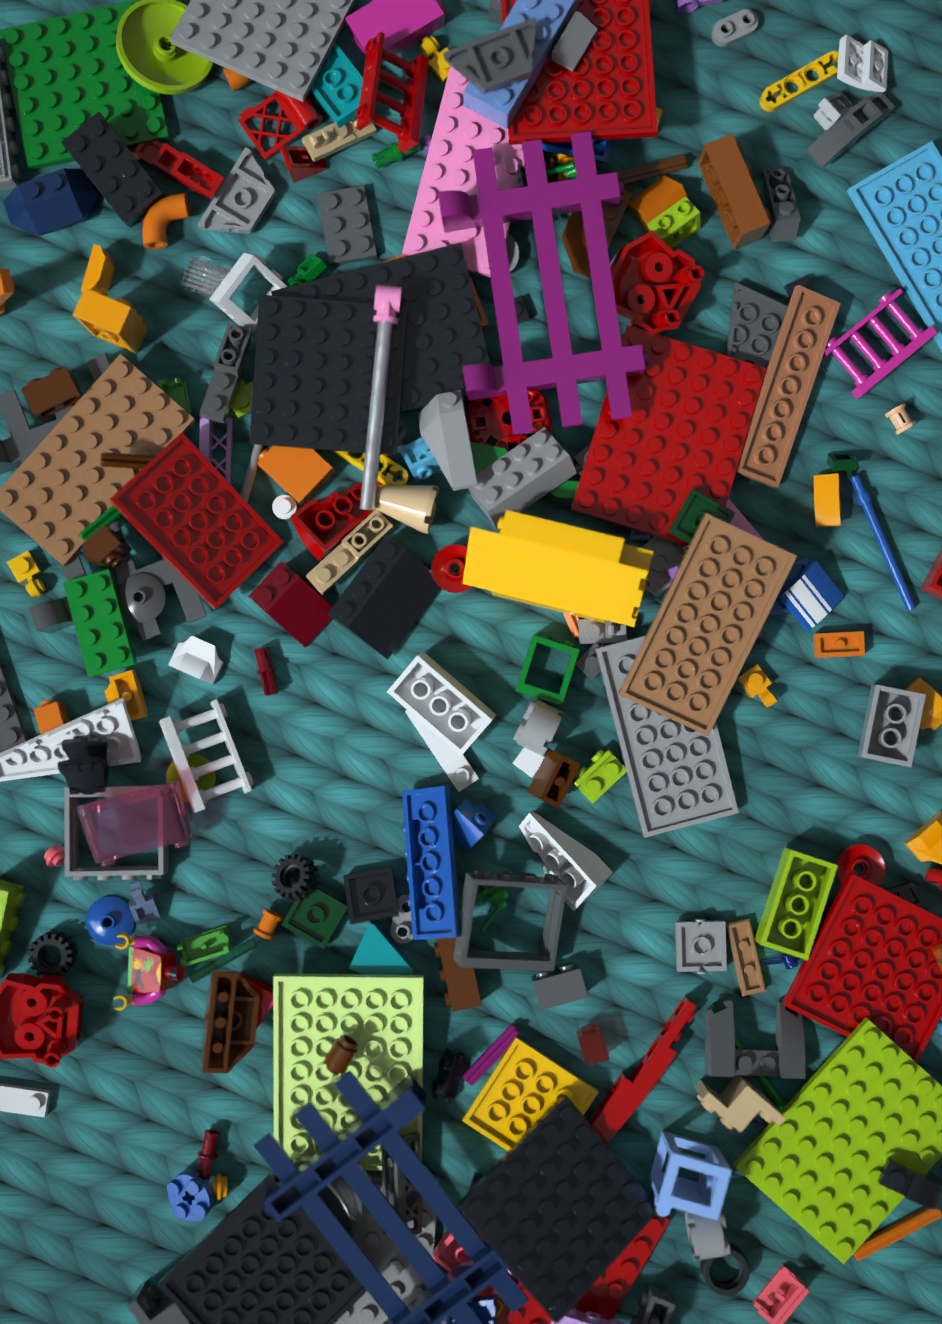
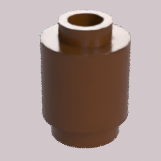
(341, 1054)

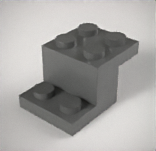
(150, 1309)

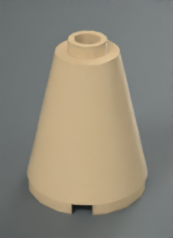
(408, 504)

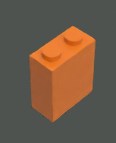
(295, 470)

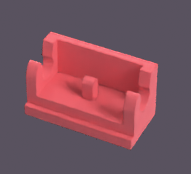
(780, 1296)

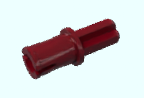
(266, 671)
(208, 1154)

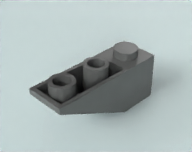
(781, 205)

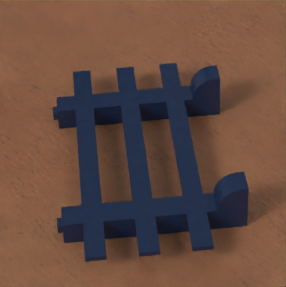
(338, 1156)

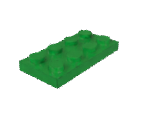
(100, 623)

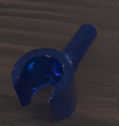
(788, 960)

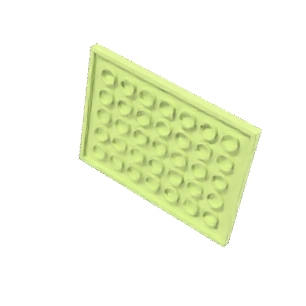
(314, 1011)

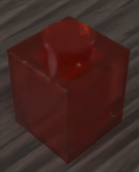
(592, 1044)

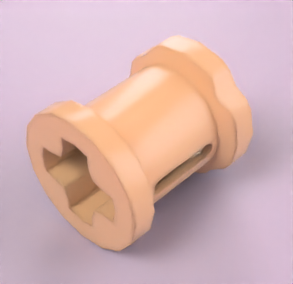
(900, 419)

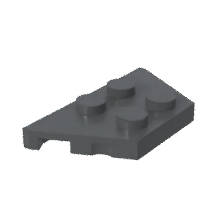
(496, 58)

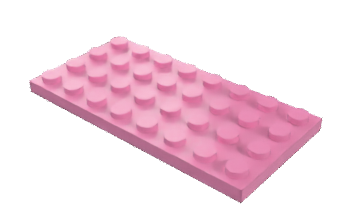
(453, 168)

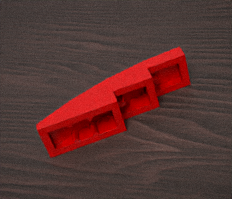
(180, 167)

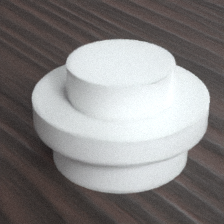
(284, 506)

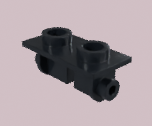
(450, 1065)

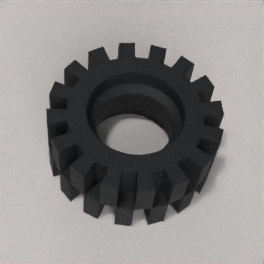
(284, 874)
(58, 940)

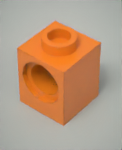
(50, 715)

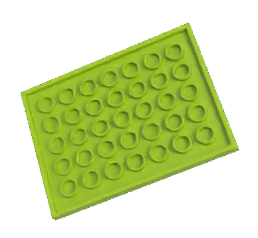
(838, 1134)

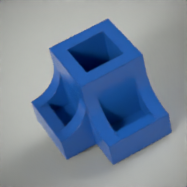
(471, 823)

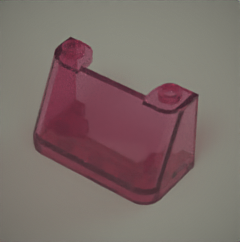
(136, 822)

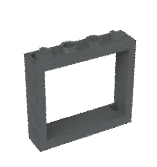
(503, 959)

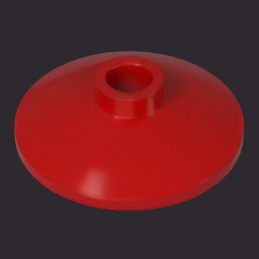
(442, 572)
(871, 862)

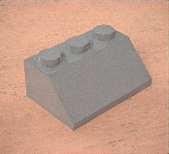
(891, 725)

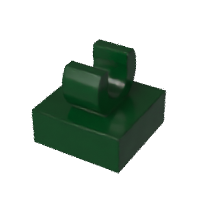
(841, 462)

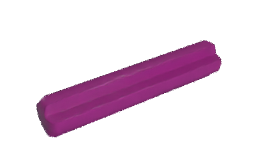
(491, 1055)

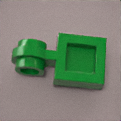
(307, 271)

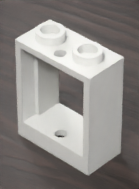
(232, 281)

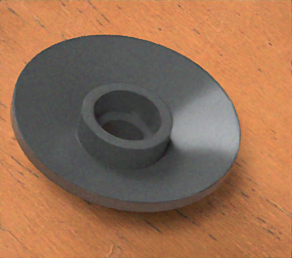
(153, 597)

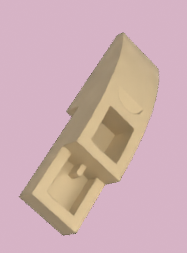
(349, 552)

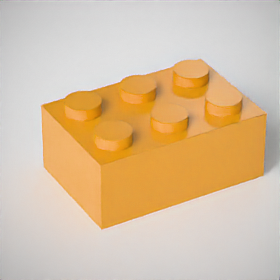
(110, 319)

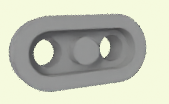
(736, 28)
(402, 921)

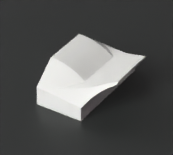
(197, 659)

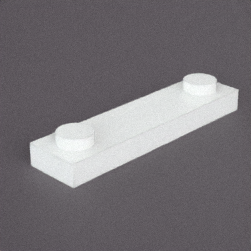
(453, 764)
(24, 1100)

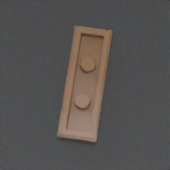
(745, 957)

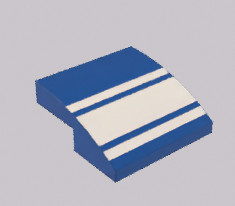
(810, 595)

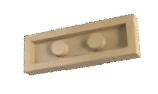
(333, 139)

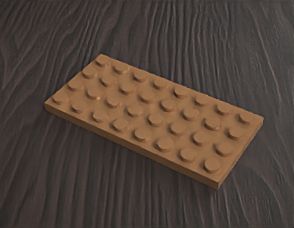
(62, 480)
(707, 624)

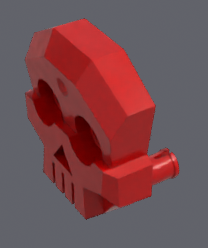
(635, 275)
(52, 1020)

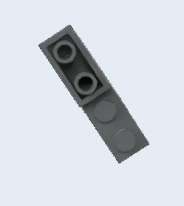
(849, 128)
(227, 373)

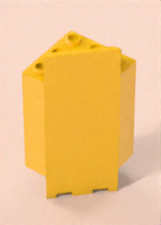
(559, 568)

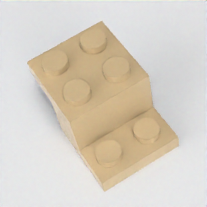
(738, 1103)

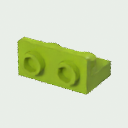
(676, 223)
(599, 775)

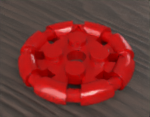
(496, 427)

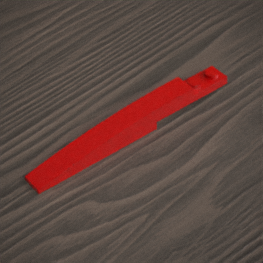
(631, 1090)

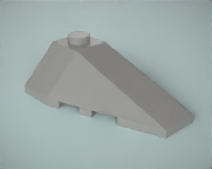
(447, 435)

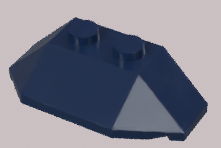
(51, 201)

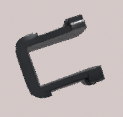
(87, 764)

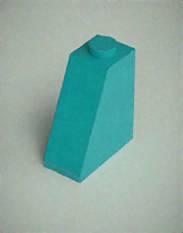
(379, 954)

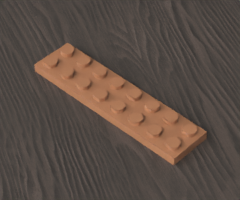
(787, 385)

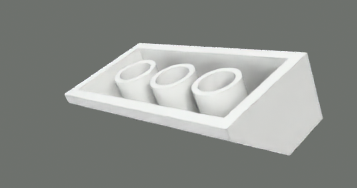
(441, 703)

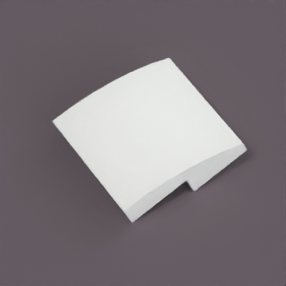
(862, 64)

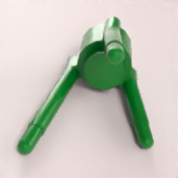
(494, 896)

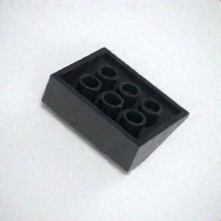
(385, 598)

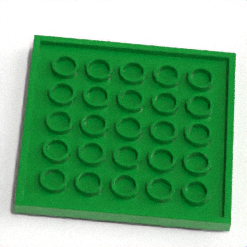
(69, 72)

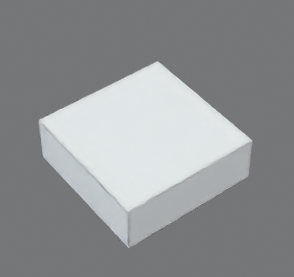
(528, 761)

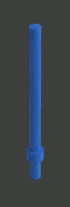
(864, 499)

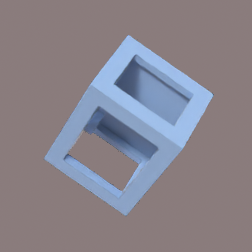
(698, 1197)

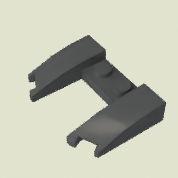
(727, 1061)

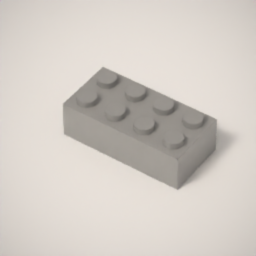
(522, 476)

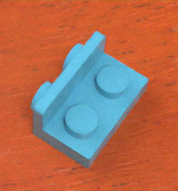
(419, 459)

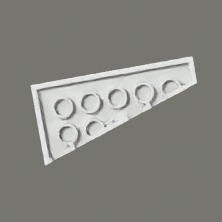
(41, 754)

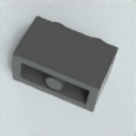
(559, 986)

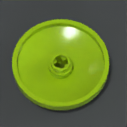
(147, 50)

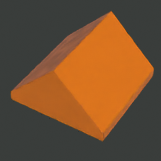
(656, 200)

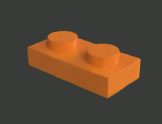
(839, 644)

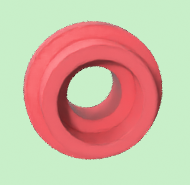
(55, 856)

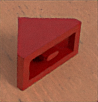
(300, 163)

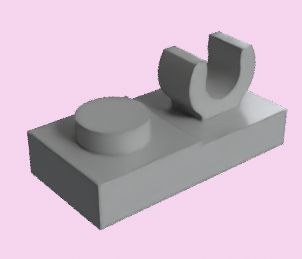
(598, 632)

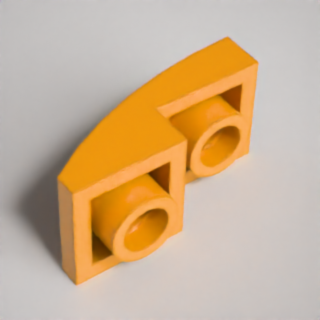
(827, 500)

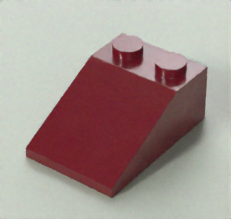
(292, 604)

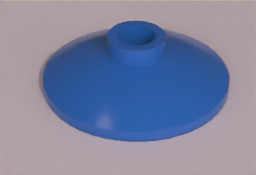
(115, 909)

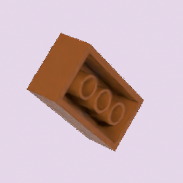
(734, 191)

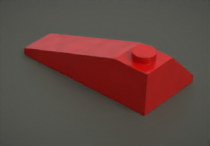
(329, 520)

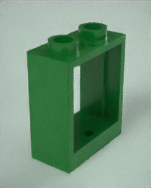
(564, 646)

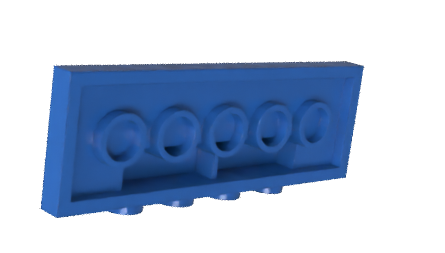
(431, 863)

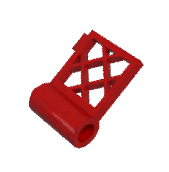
(301, 114)

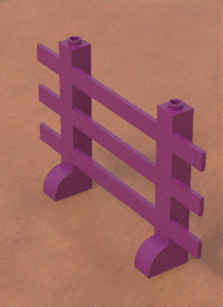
(540, 202)

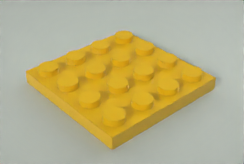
(522, 1092)

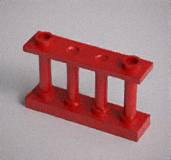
(412, 90)

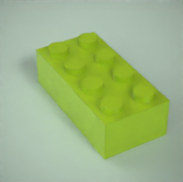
(795, 903)

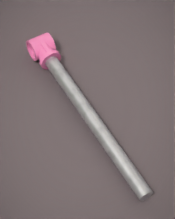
(387, 305)

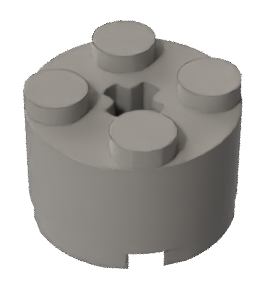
(539, 727)
(706, 1236)

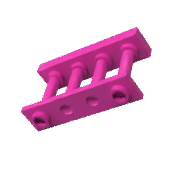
(899, 350)

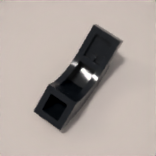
(914, 1186)

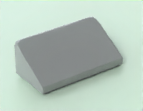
(573, 41)

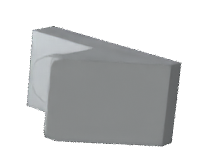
(832, 109)

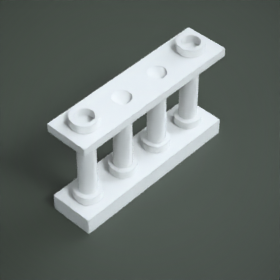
(190, 774)

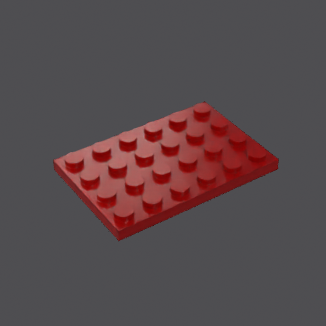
(196, 520)

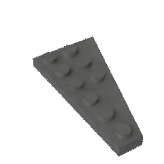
(753, 326)

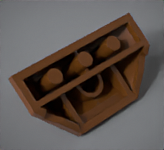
(574, 233)
(228, 1021)

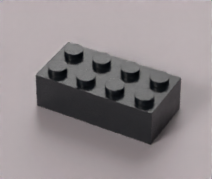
(113, 169)

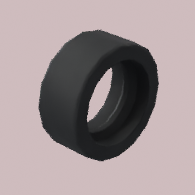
(730, 1287)

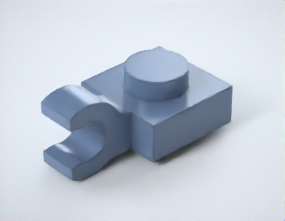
(142, 907)

